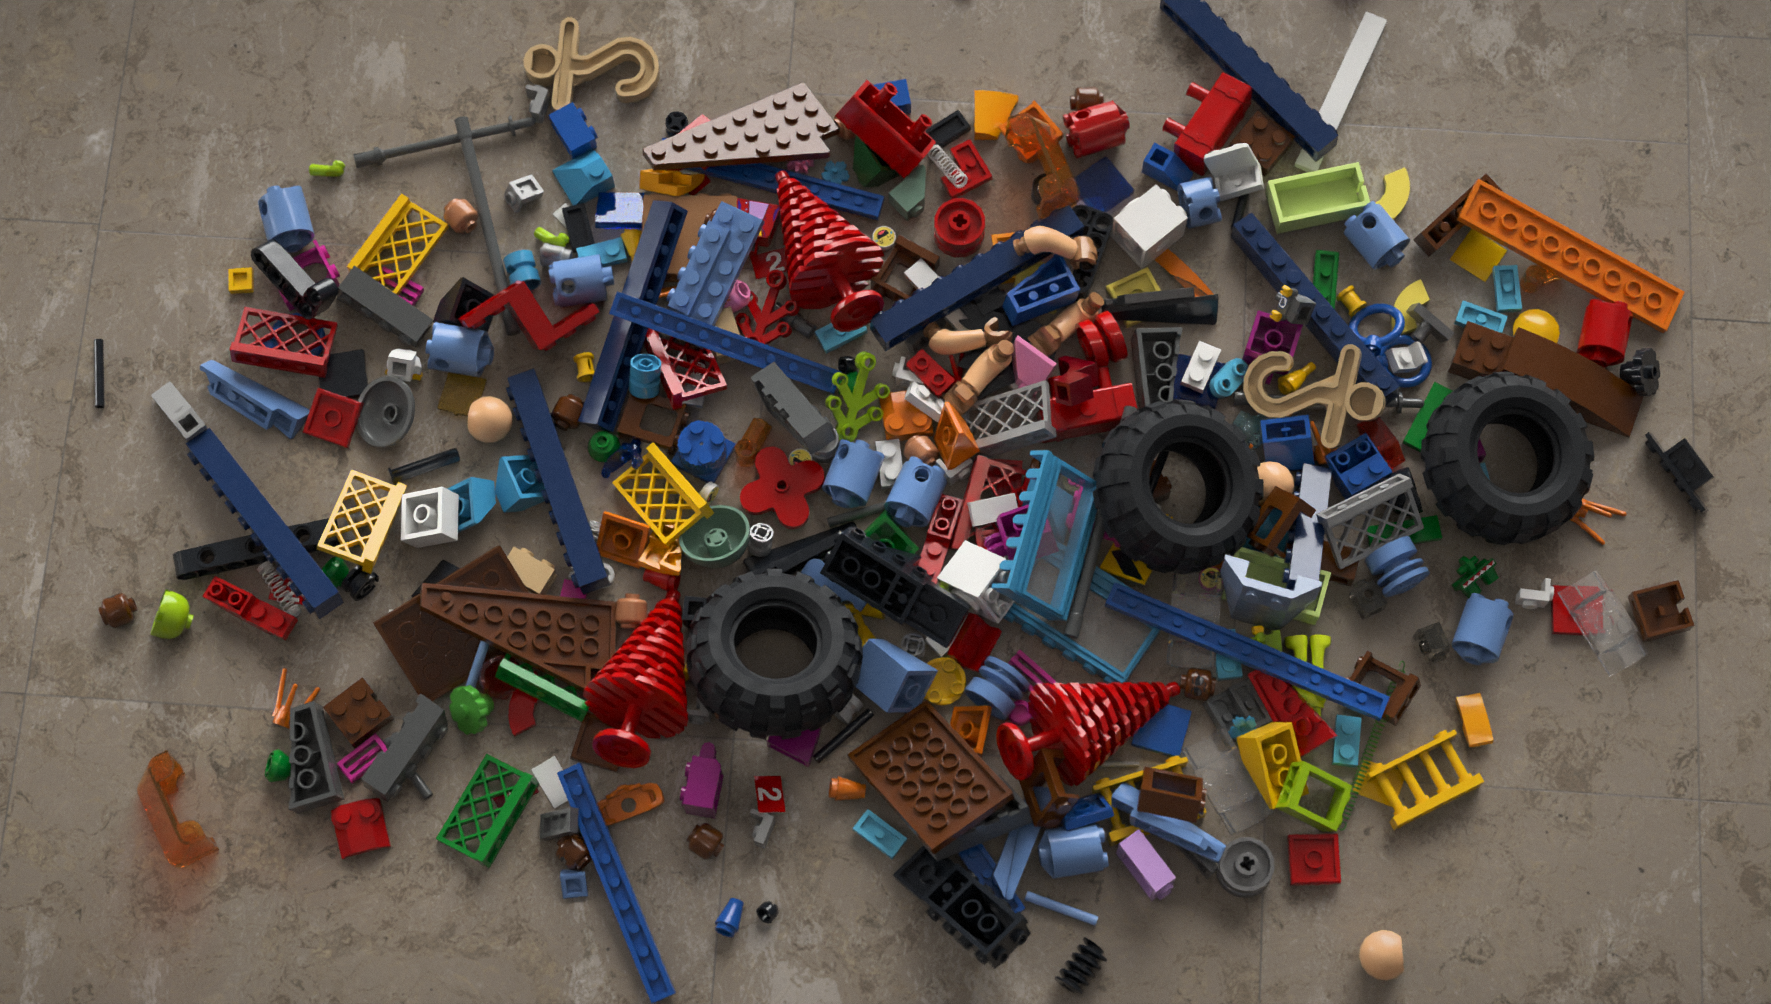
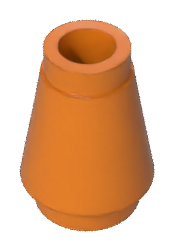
(846, 789)

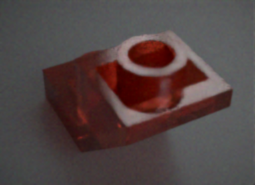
(1383, 440)

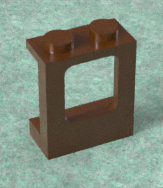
(905, 254)
(632, 417)
(1290, 507)
(1402, 695)
(1044, 771)

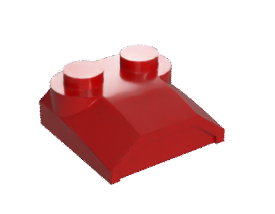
(360, 827)

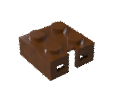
(1265, 140)
(1657, 611)
(358, 713)

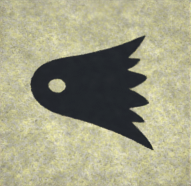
(977, 321)

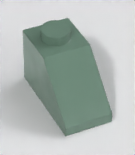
(909, 195)

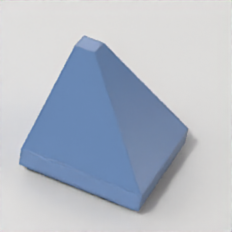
(573, 883)

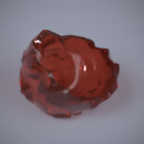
(490, 684)

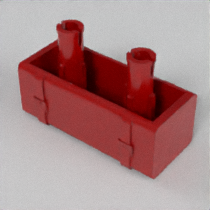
(1213, 121)
(886, 127)
(1093, 415)

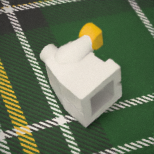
(404, 364)

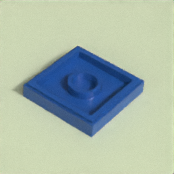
(1164, 731)
(1087, 811)

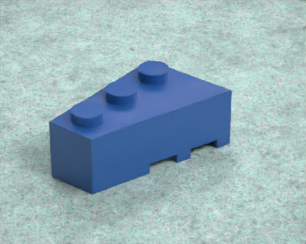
(1042, 292)

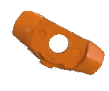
(646, 797)

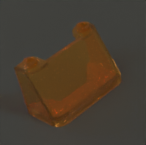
(1058, 185)
(182, 841)

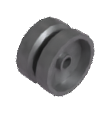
(1252, 854)

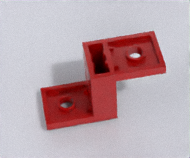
(529, 316)

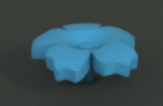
(835, 173)
(1242, 726)

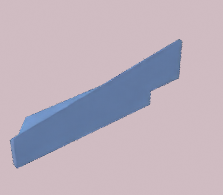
(254, 399)
(1173, 830)
(1017, 851)

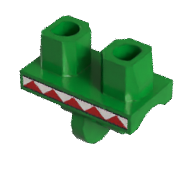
(1467, 582)

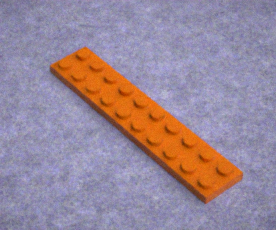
(1570, 255)

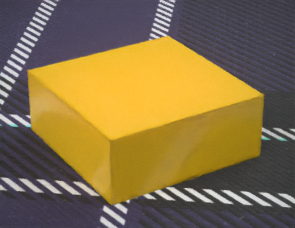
(241, 280)

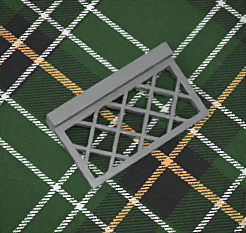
(1015, 438)
(1359, 504)

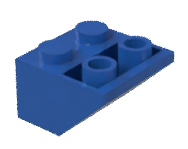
(1288, 441)
(1357, 466)

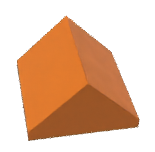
(954, 438)
(622, 539)
(972, 725)

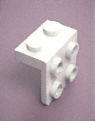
(1235, 171)

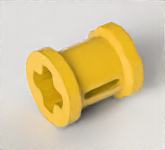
(1351, 300)
(584, 366)

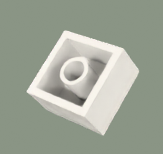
(429, 517)

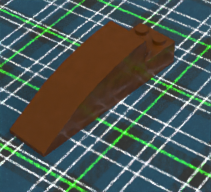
(1593, 390)

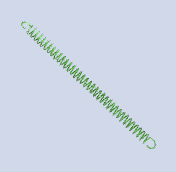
(1372, 750)

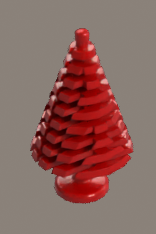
(827, 258)
(642, 688)
(1083, 722)

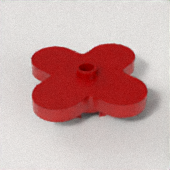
(787, 503)

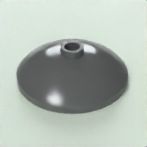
(386, 411)

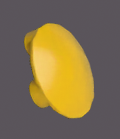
(1538, 322)
(948, 682)

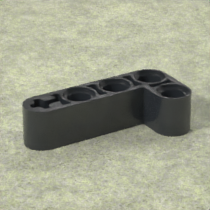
(1099, 237)
(292, 281)

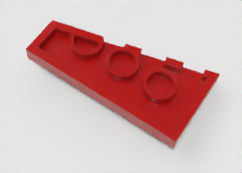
(1287, 705)

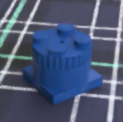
(702, 451)

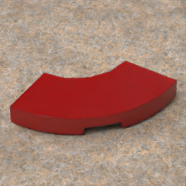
(522, 711)

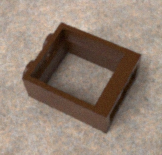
(1171, 794)

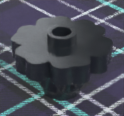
(1642, 372)

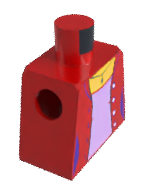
(768, 213)

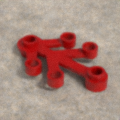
(766, 316)

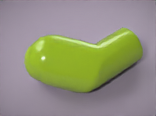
(335, 170)
(547, 237)

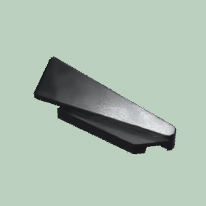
(1165, 306)
(796, 554)

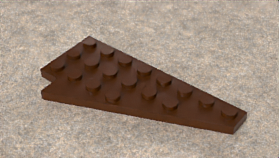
(546, 631)

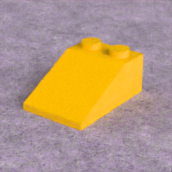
(1268, 756)

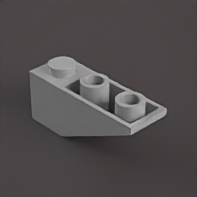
(179, 411)

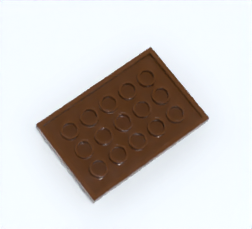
(434, 652)
(930, 777)

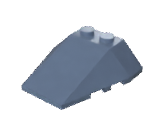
(1263, 602)

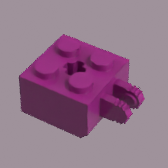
(1267, 330)
(997, 542)
(704, 783)

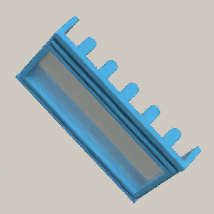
(1051, 538)
(1107, 641)

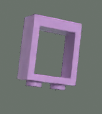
(1146, 866)

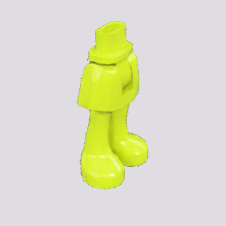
(1318, 644)

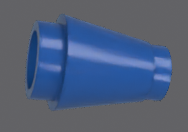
(729, 919)

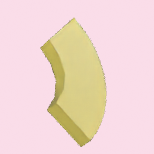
(1396, 192)
(1410, 295)

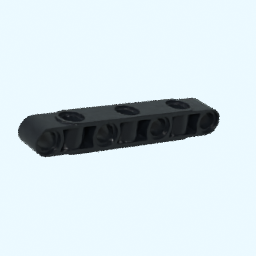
(238, 554)

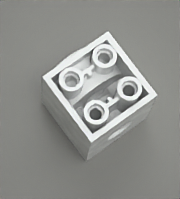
(1149, 226)
(970, 578)

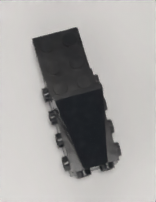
(894, 585)
(964, 907)

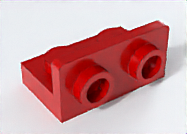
(930, 373)
(973, 643)

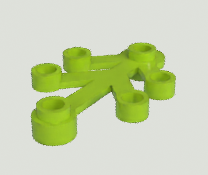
(855, 400)

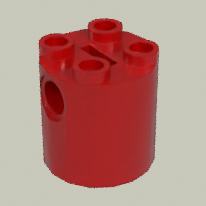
(1096, 128)
(1605, 332)

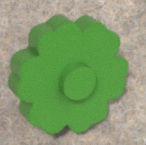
(470, 709)

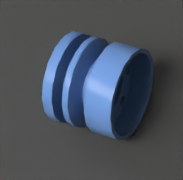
(1399, 571)
(997, 687)

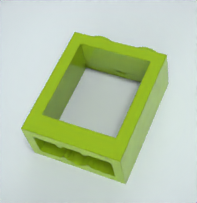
(1293, 789)

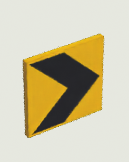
(1121, 565)

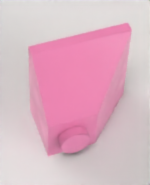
(1030, 364)

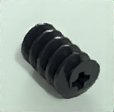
(1081, 967)

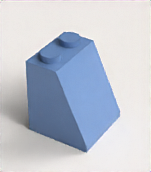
(893, 676)

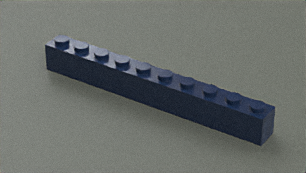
(1242, 62)
(965, 283)
(1324, 321)
(625, 337)
(558, 482)
(264, 523)

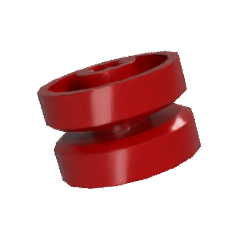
(959, 227)
(1101, 339)

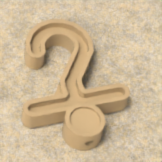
(568, 69)
(1336, 393)

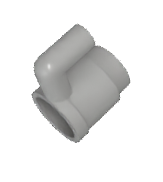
(553, 253)

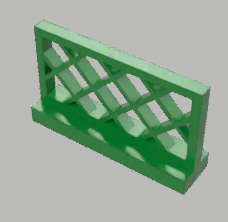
(542, 689)
(506, 817)

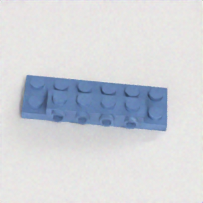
(714, 264)

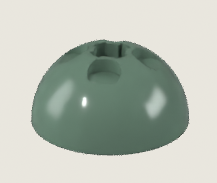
(717, 540)

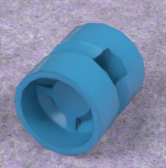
(520, 267)
(644, 376)

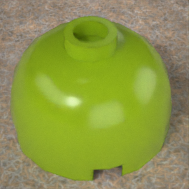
(171, 616)

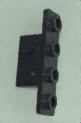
(1686, 466)

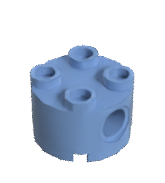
(1199, 202)

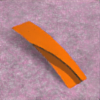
(1182, 273)

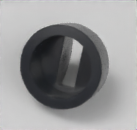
(847, 365)
(767, 912)

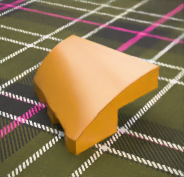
(990, 111)
(669, 182)
(659, 556)

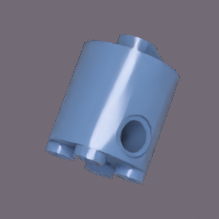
(286, 217)
(1380, 244)
(588, 278)
(459, 350)
(852, 473)
(915, 493)
(1482, 629)
(1072, 851)

